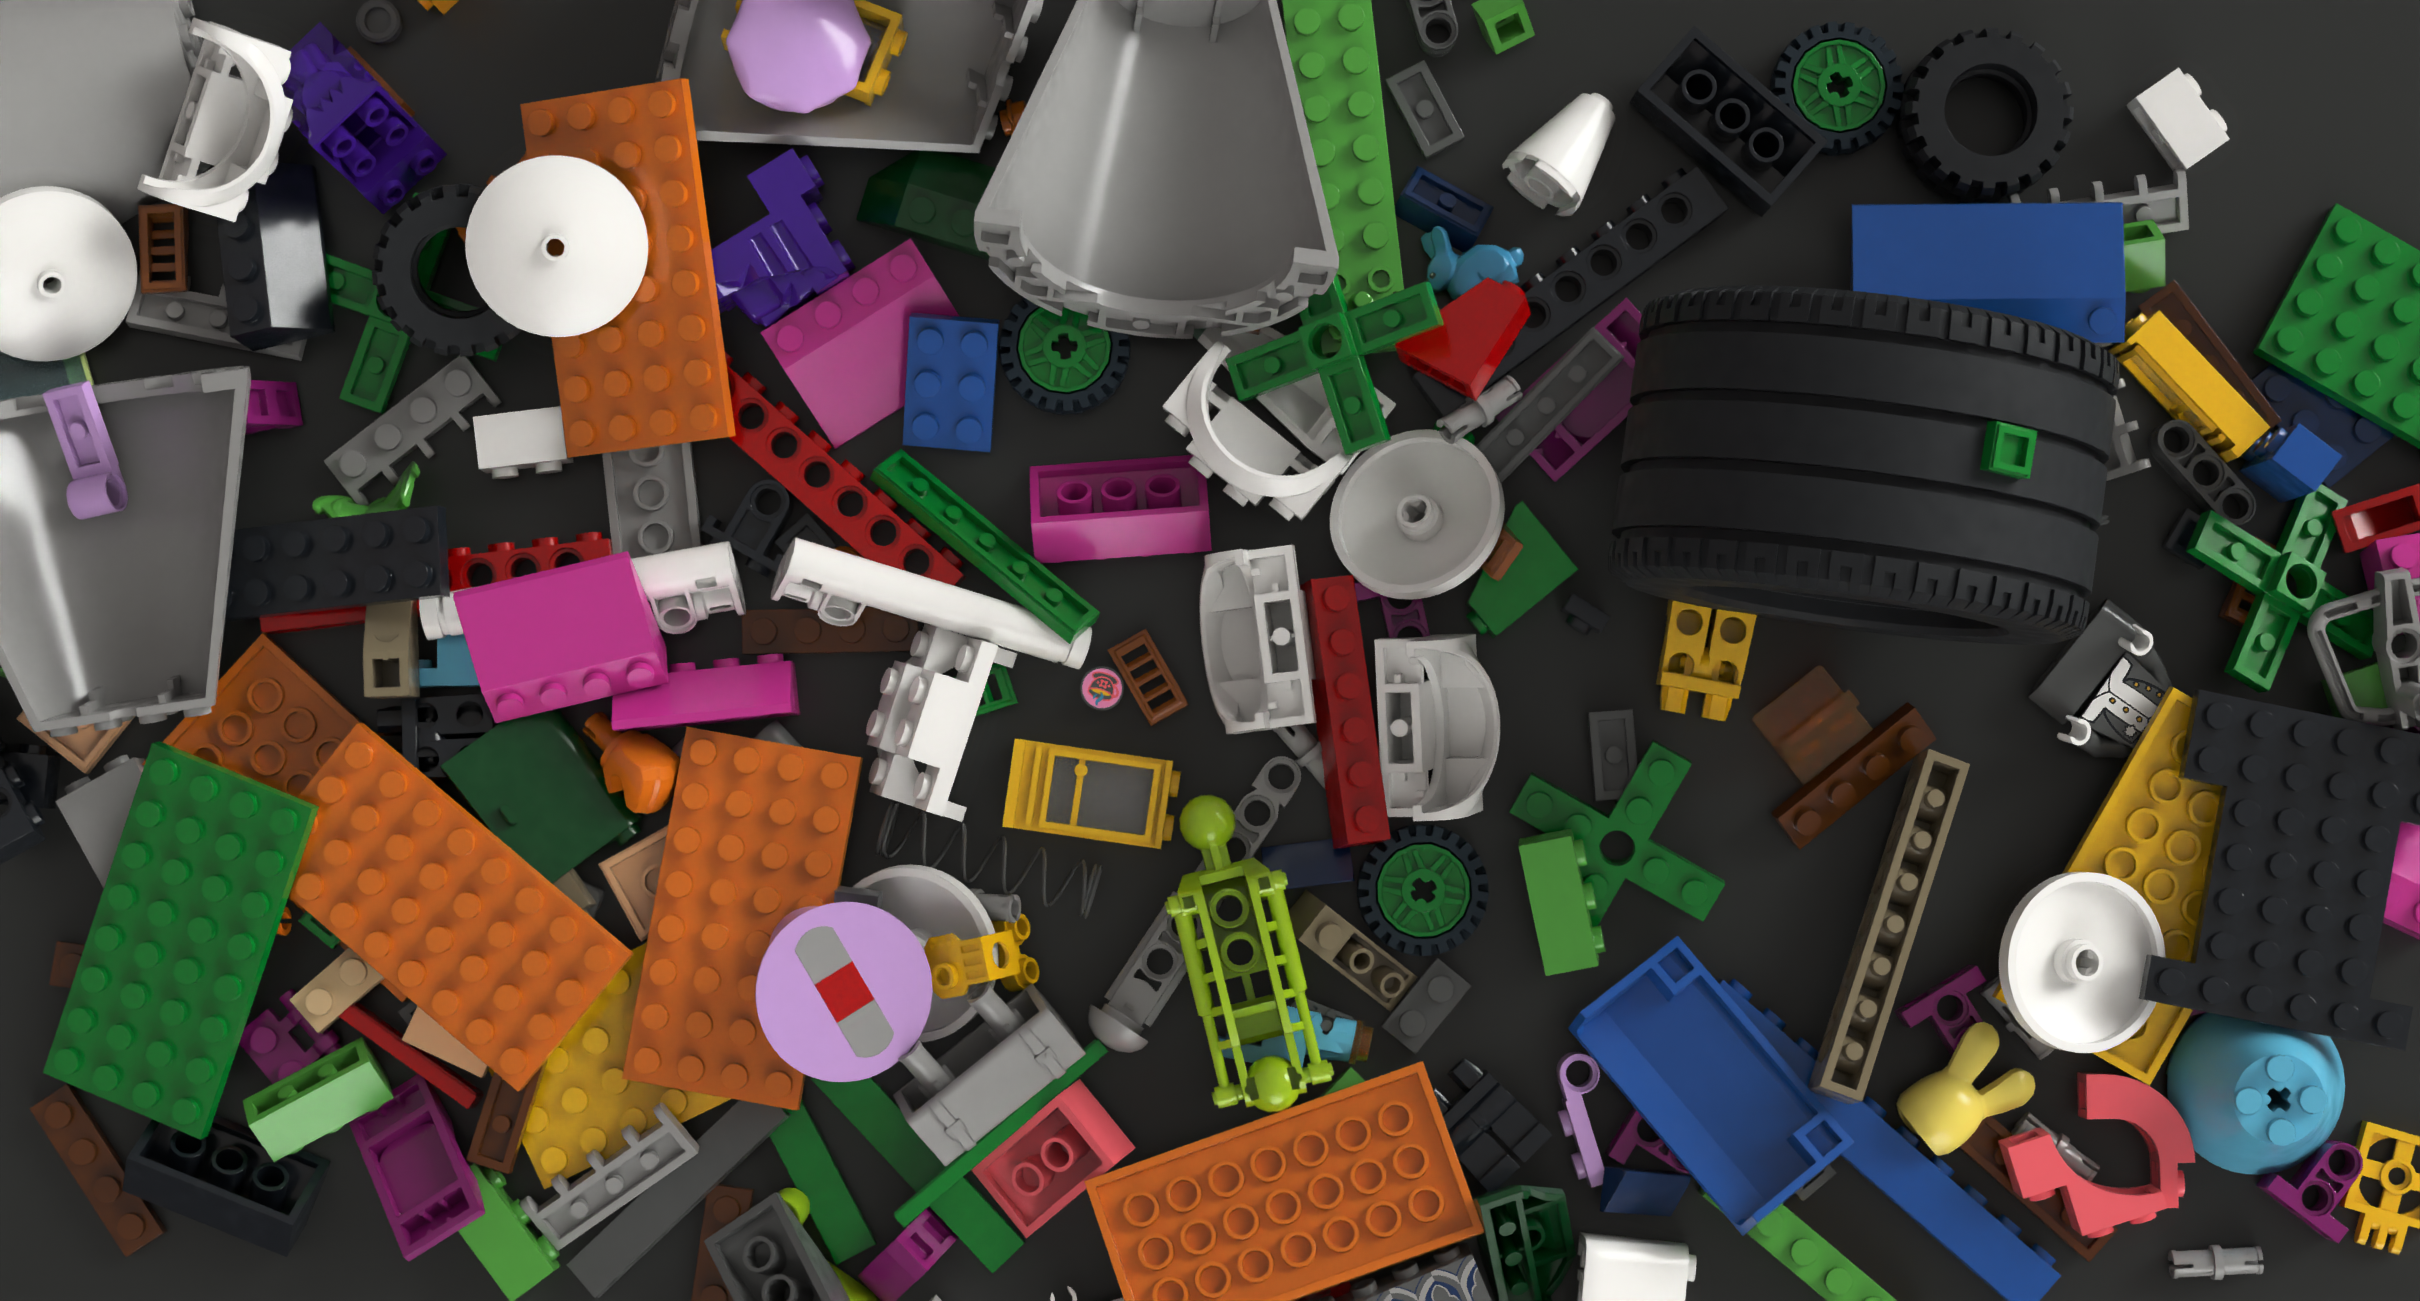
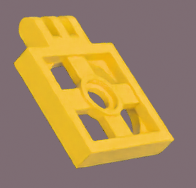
(2385, 1218)

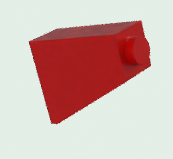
(1473, 337)

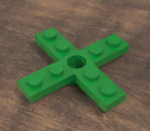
(381, 345)
(1346, 373)
(2264, 573)
(1637, 815)

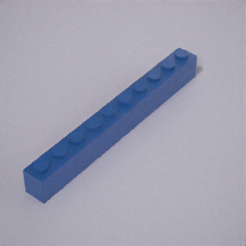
(1914, 1182)

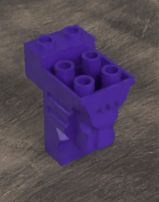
(356, 121)
(784, 255)

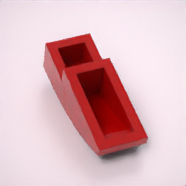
(2378, 518)

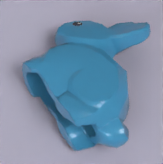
(1465, 271)

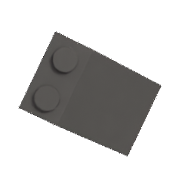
(772, 1257)

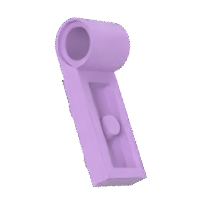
(88, 451)
(1576, 1122)

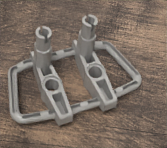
(2393, 613)

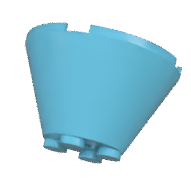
(2255, 1092)

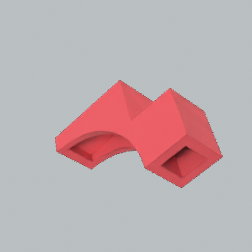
(2092, 1208)

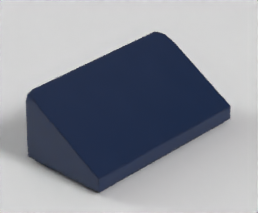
(1435, 202)
(1310, 863)
(1642, 1191)

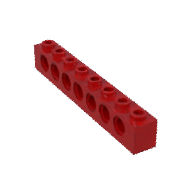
(843, 480)
(501, 559)

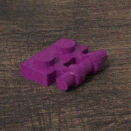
(277, 1049)

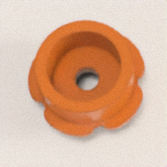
(1011, 116)

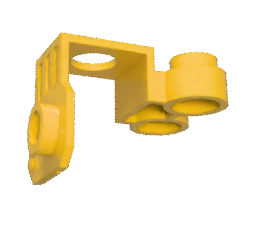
(961, 963)

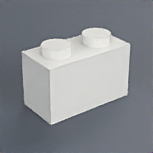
(2179, 120)
(521, 442)

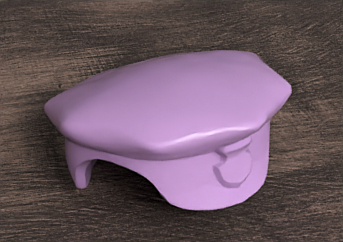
(797, 51)

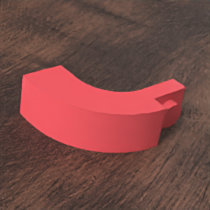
(2156, 1119)

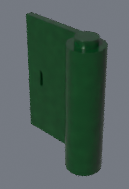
(547, 784)

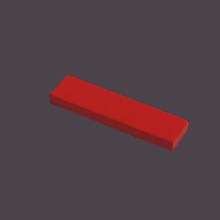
(415, 1058)

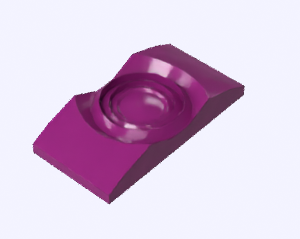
(1602, 407)
(418, 1167)

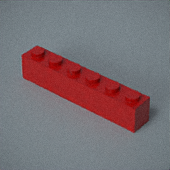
(1345, 715)

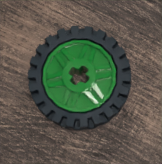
(1848, 58)
(1054, 382)
(1419, 925)

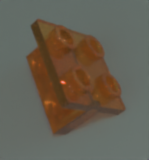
(1812, 723)

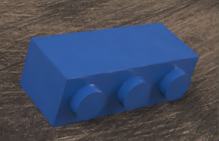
(2289, 462)

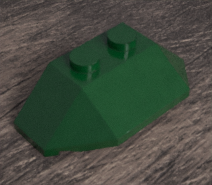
(928, 199)
(1525, 1241)

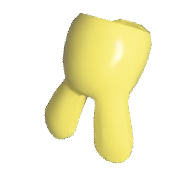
(1947, 1106)

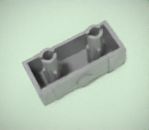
(987, 1072)

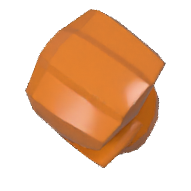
(634, 764)

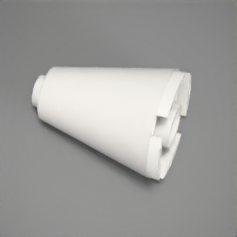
(1562, 154)

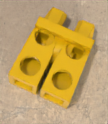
(1708, 670)

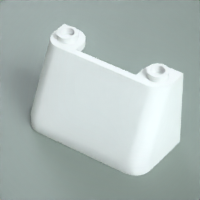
(1633, 1269)

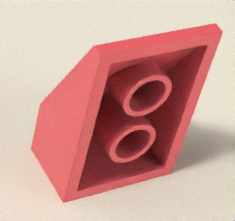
(1051, 1157)

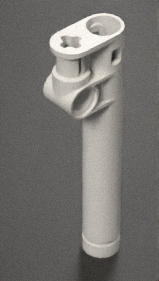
(678, 583)
(843, 585)

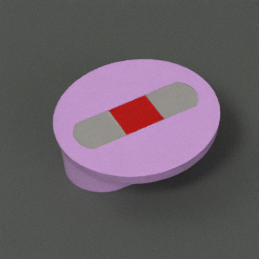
(843, 990)

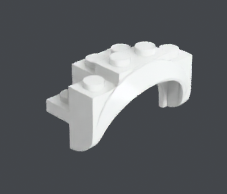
(226, 124)
(1243, 447)
(1256, 639)
(929, 717)
(1435, 725)

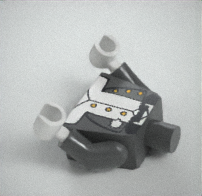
(2122, 702)

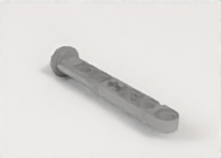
(1134, 1000)

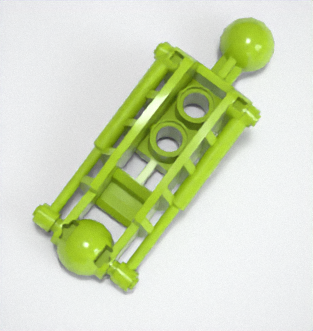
(1272, 1080)

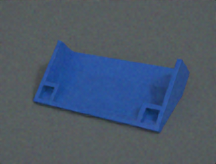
(2008, 258)
(1710, 1085)

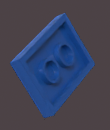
(950, 382)

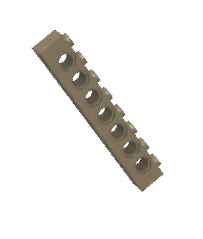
(1888, 927)

